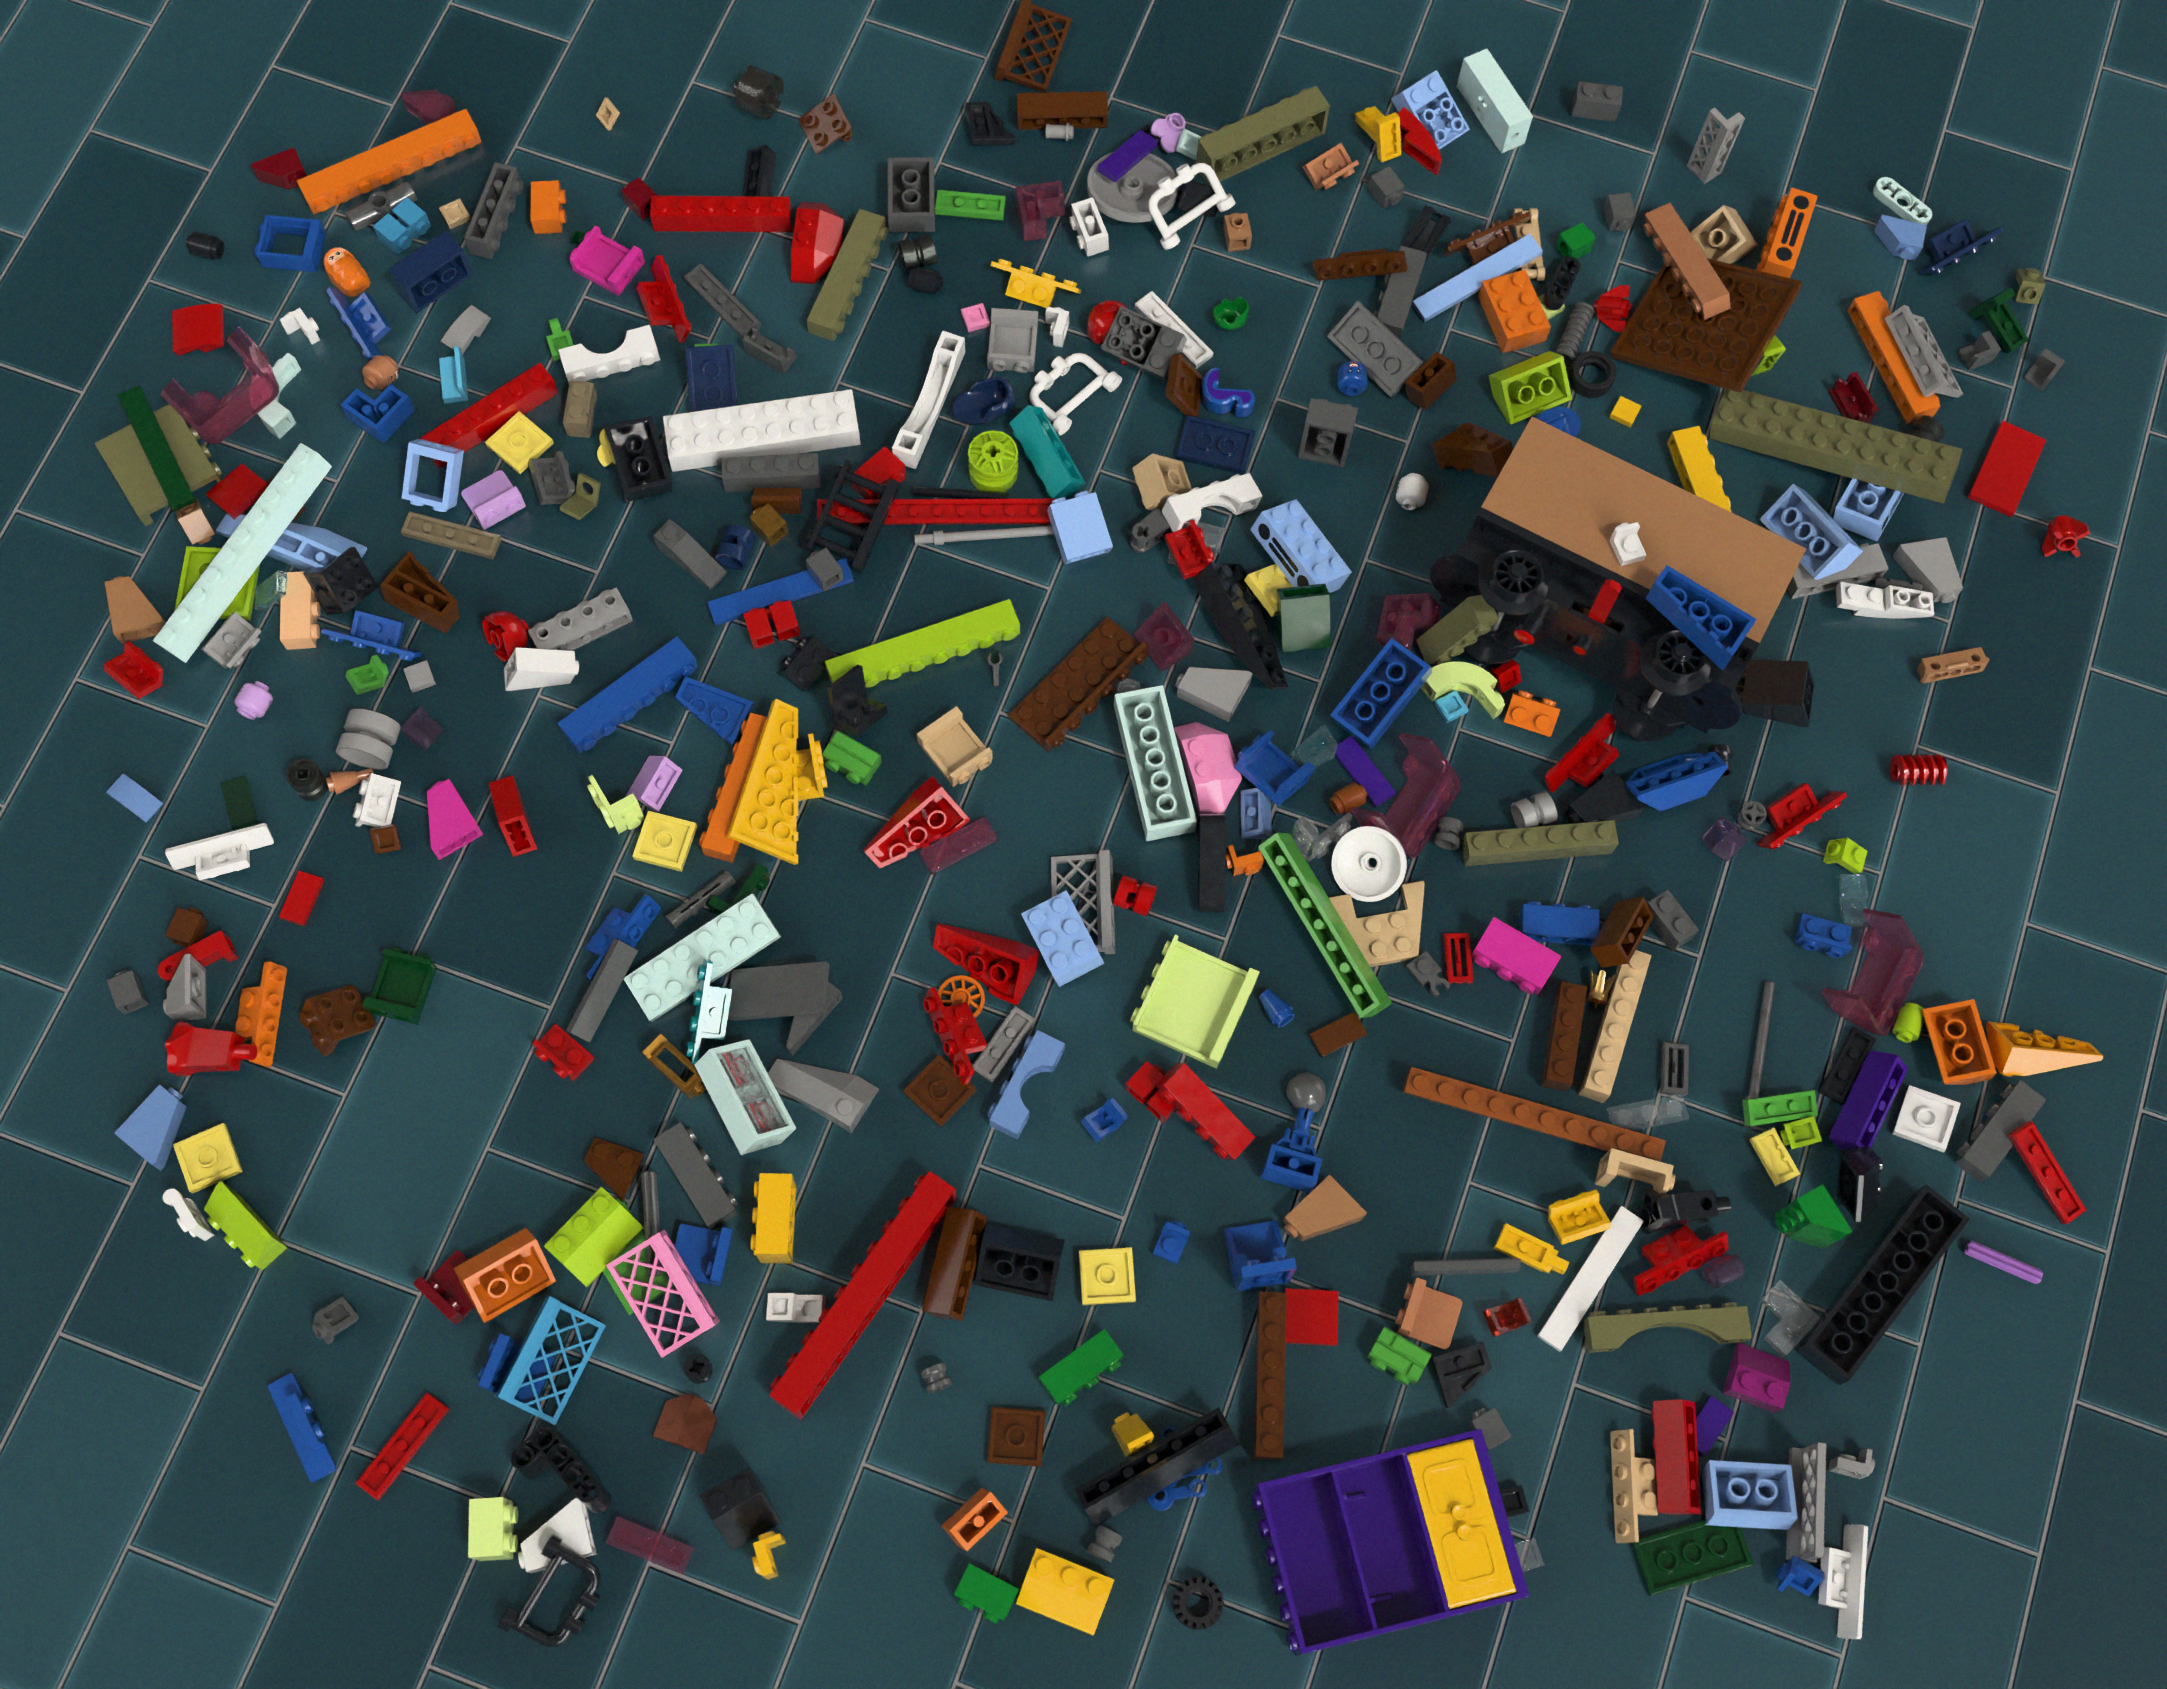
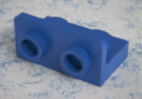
(1823, 935)

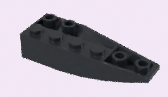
(1241, 620)

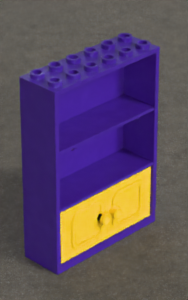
(1378, 1545)

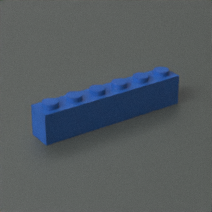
(628, 695)

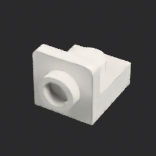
(1060, 322)
(1627, 544)

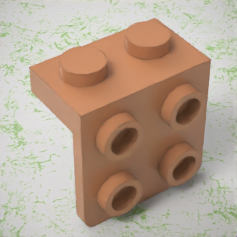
(1428, 1315)

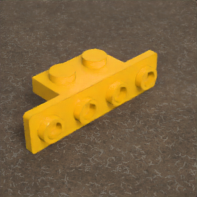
(1033, 288)

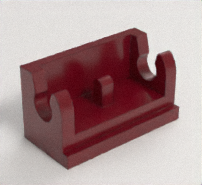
(1853, 399)

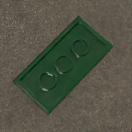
(1690, 1555)

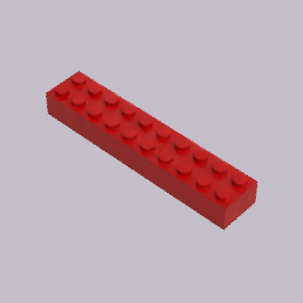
(863, 1296)

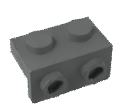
(552, 479)

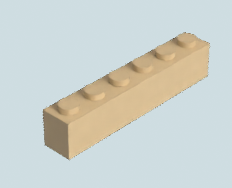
(1614, 1028)

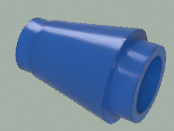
(1276, 1008)

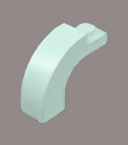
(275, 416)

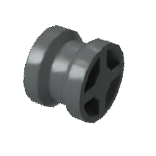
(1755, 811)
(936, 1378)

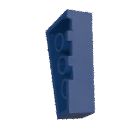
(1701, 615)

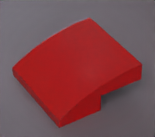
(198, 328)

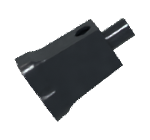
(1677, 1210)

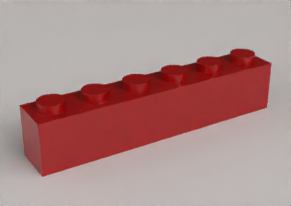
(721, 213)
(494, 410)

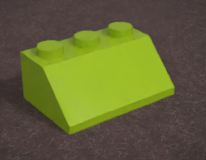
(1531, 386)
(243, 1227)
(594, 1236)

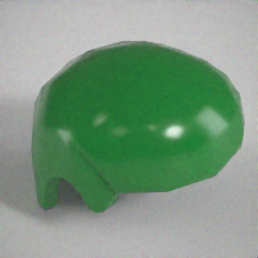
(1231, 314)

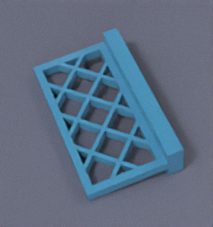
(528, 1350)

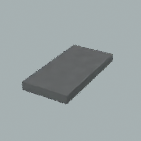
(1376, 347)
(778, 991)

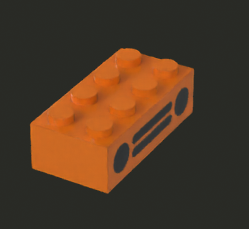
(1787, 233)

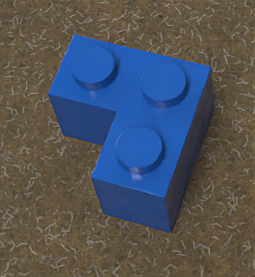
(378, 416)

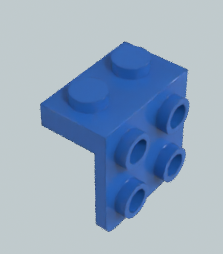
(501, 1356)

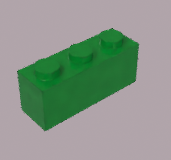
(1081, 1368)

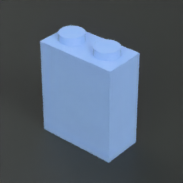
(1079, 527)

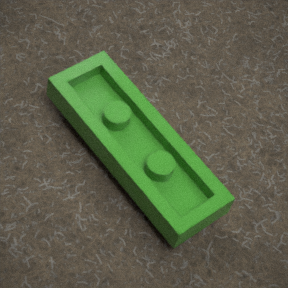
(970, 205)
(1779, 1107)

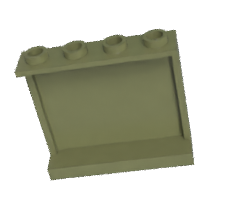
(133, 470)

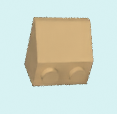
(1724, 236)
(1159, 479)

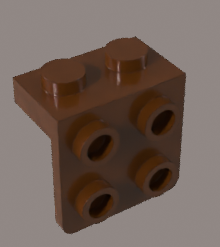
(335, 1018)

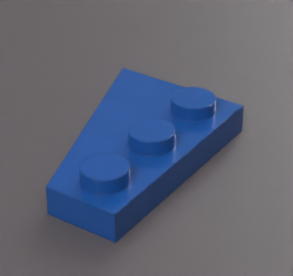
(715, 708)

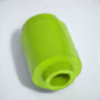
(1909, 1023)

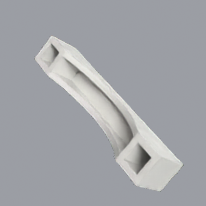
(942, 371)

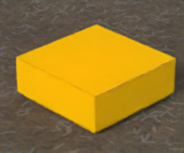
(1625, 411)

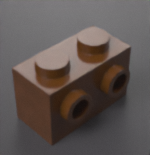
(1430, 381)

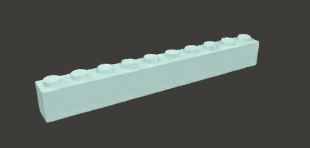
(242, 553)

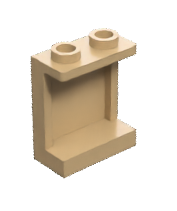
(954, 747)
(1636, 1168)

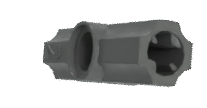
(379, 205)

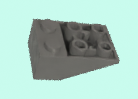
(1143, 343)

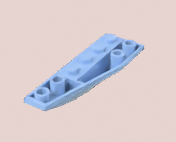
(300, 544)

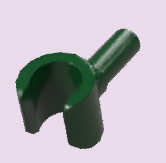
(578, 236)

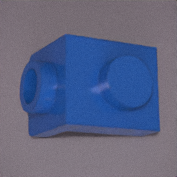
(1104, 1120)
(1799, 1576)

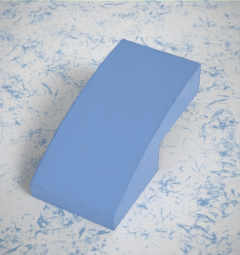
(134, 798)

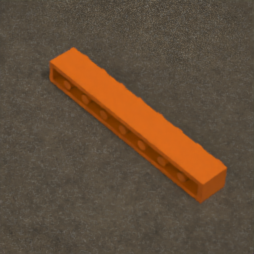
(389, 161)

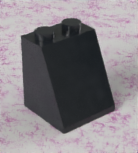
(1778, 691)
(740, 1508)

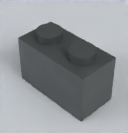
(1597, 101)
(1671, 921)

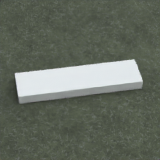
(1195, 350)

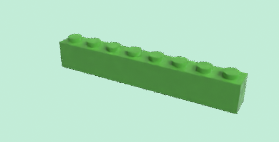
(1325, 925)

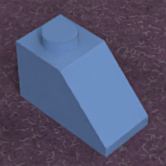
(1901, 236)

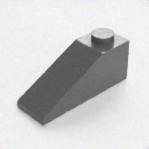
(688, 554)
(805, 1025)

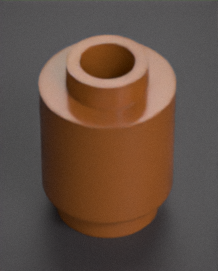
(1347, 798)

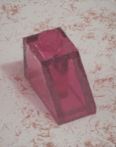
(428, 105)

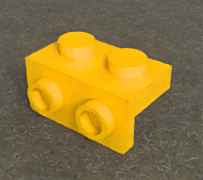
(1577, 1217)
(764, 1560)

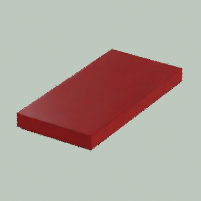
(2006, 468)

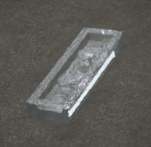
(1649, 1113)

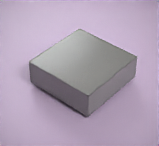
(419, 676)

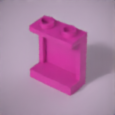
(606, 261)

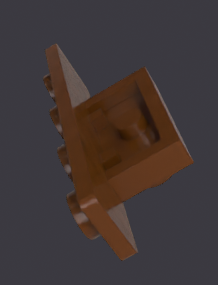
(1486, 243)
(1360, 264)

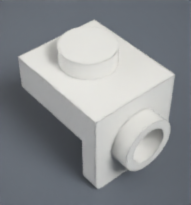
(295, 320)

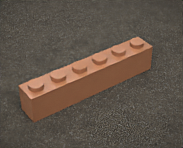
(1687, 261)

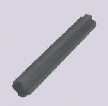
(651, 1214)

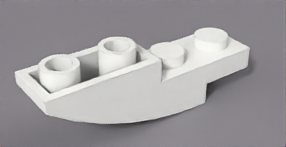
(1884, 603)

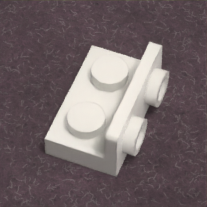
(377, 801)

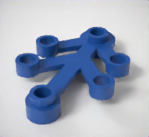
(1186, 1491)

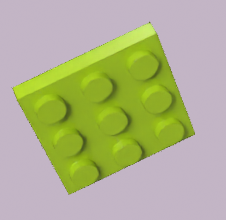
(196, 562)

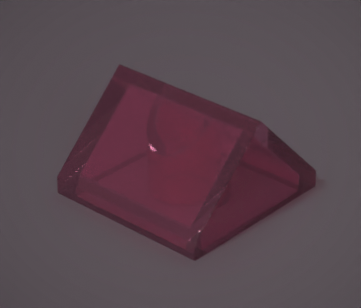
(1166, 637)

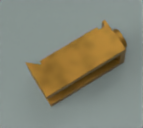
(693, 1086)

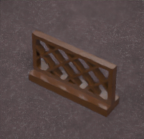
(1014, 44)

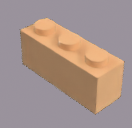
(299, 614)

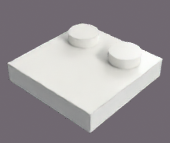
(1926, 1118)

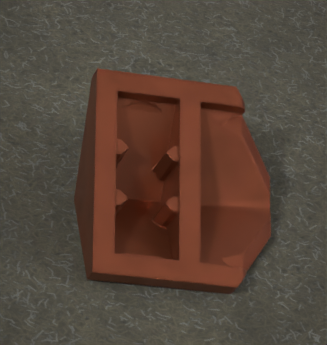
(686, 1423)

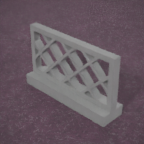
(1922, 353)
(1105, 893)
(1806, 1535)

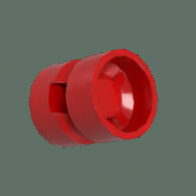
(1144, 895)

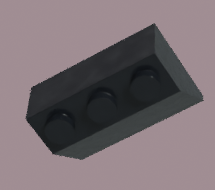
(1019, 1262)

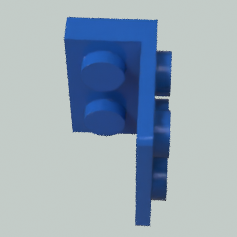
(704, 1252)

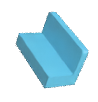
(453, 377)

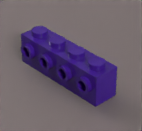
(1868, 1101)

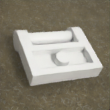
(190, 1215)

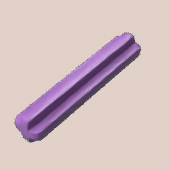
(2003, 1262)

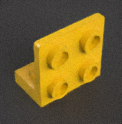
(811, 771)

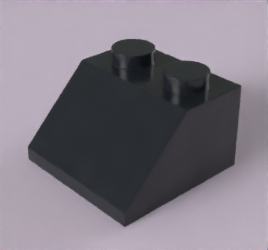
(1859, 1181)

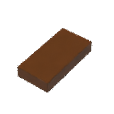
(1338, 1034)

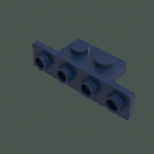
(1953, 243)

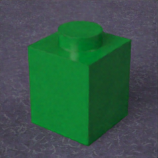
(1575, 241)

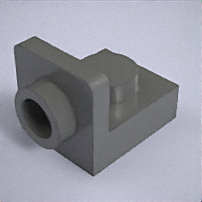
(333, 1320)

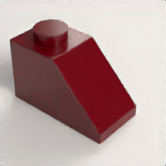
(280, 169)

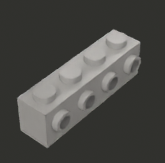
(583, 623)

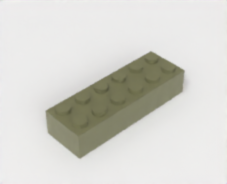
(1264, 134)

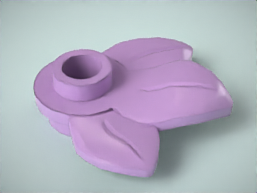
(1169, 131)

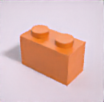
(547, 207)
(974, 1519)

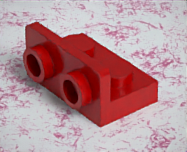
(563, 1052)

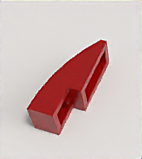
(1418, 142)

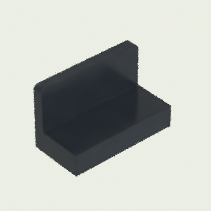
(1194, 194)

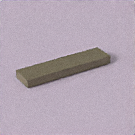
(451, 535)

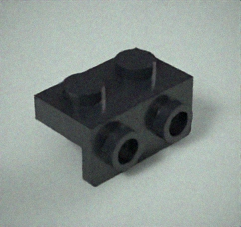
(805, 662)

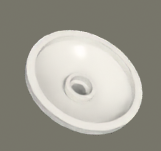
(1353, 869)

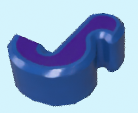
(1225, 399)

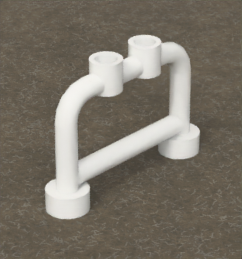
(1167, 186)
(1044, 381)

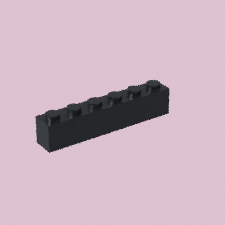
(1156, 1467)

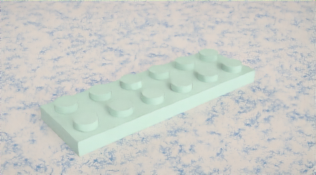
(724, 940)

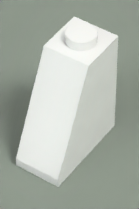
(539, 668)
(569, 1524)

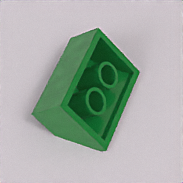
(1813, 1219)

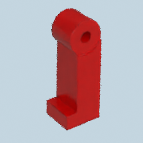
(205, 952)

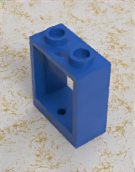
(293, 226)

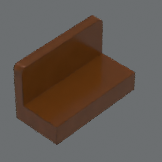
(781, 499)

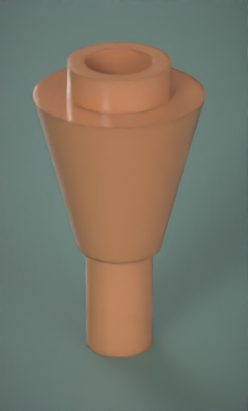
(343, 780)

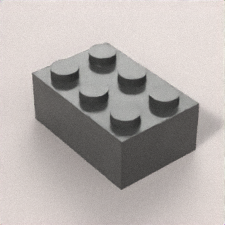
(911, 194)
(1327, 432)

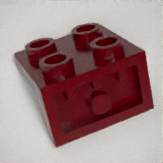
(446, 1291)

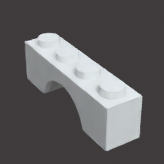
(637, 350)
(1236, 494)

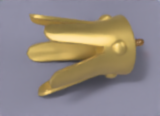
(1598, 991)

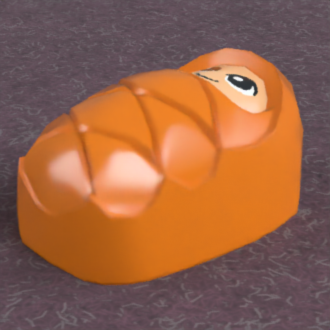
(345, 272)

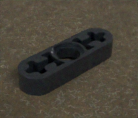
(1568, 278)

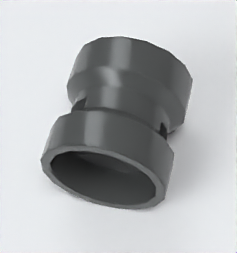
(1449, 833)
(1105, 1542)

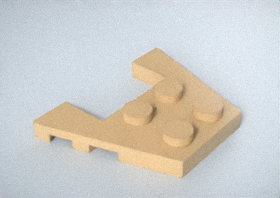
(1390, 935)

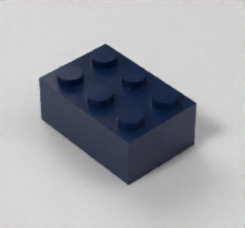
(430, 272)

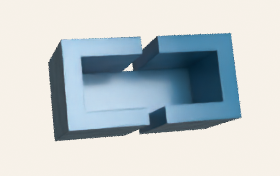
(399, 233)

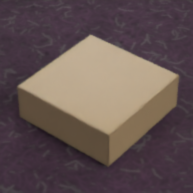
(455, 213)

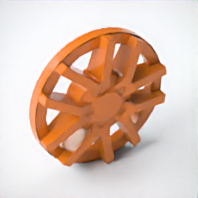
(963, 995)

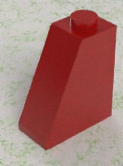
(512, 816)

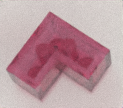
(1036, 204)
(1405, 614)

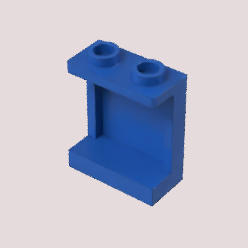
(1272, 769)

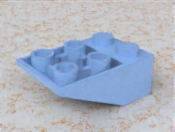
(1434, 108)

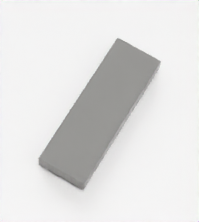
(1003, 1044)

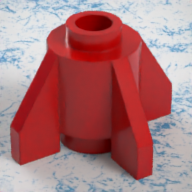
(1613, 307)
(2064, 534)

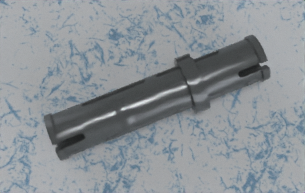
(700, 899)

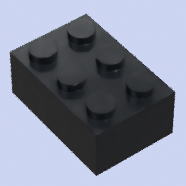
(638, 459)

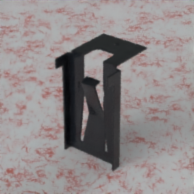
(1424, 237)

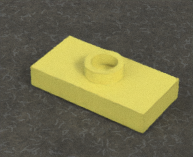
(1774, 1157)

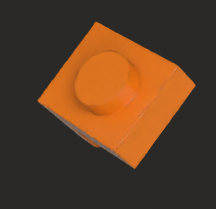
(1245, 864)

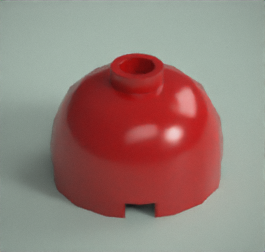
(1101, 319)
(505, 632)

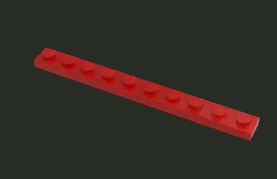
(949, 511)

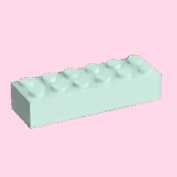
(1154, 763)

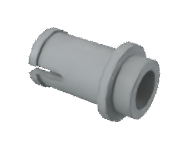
(1060, 131)

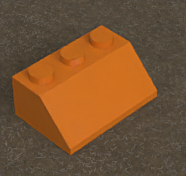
(1959, 1043)
(505, 1274)

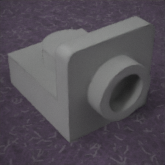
(1850, 1467)

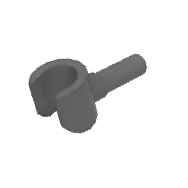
(995, 668)

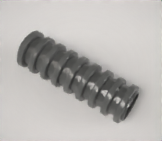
(1575, 331)

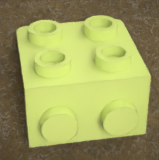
(622, 814)

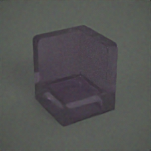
(421, 729)
(1724, 838)

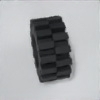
(1214, 1597)

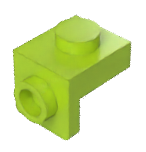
(1846, 853)
(1800, 1133)

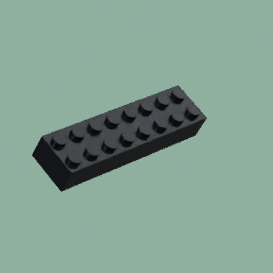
(1882, 1285)

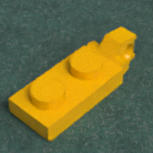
(1530, 1250)

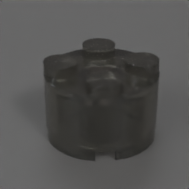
(758, 92)

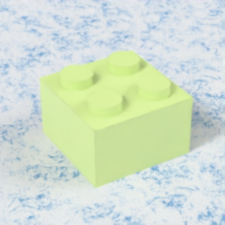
(492, 1529)

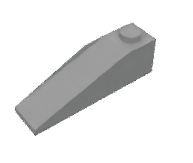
(827, 1092)

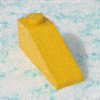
(1132, 1434)

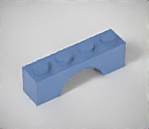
(1040, 1056)

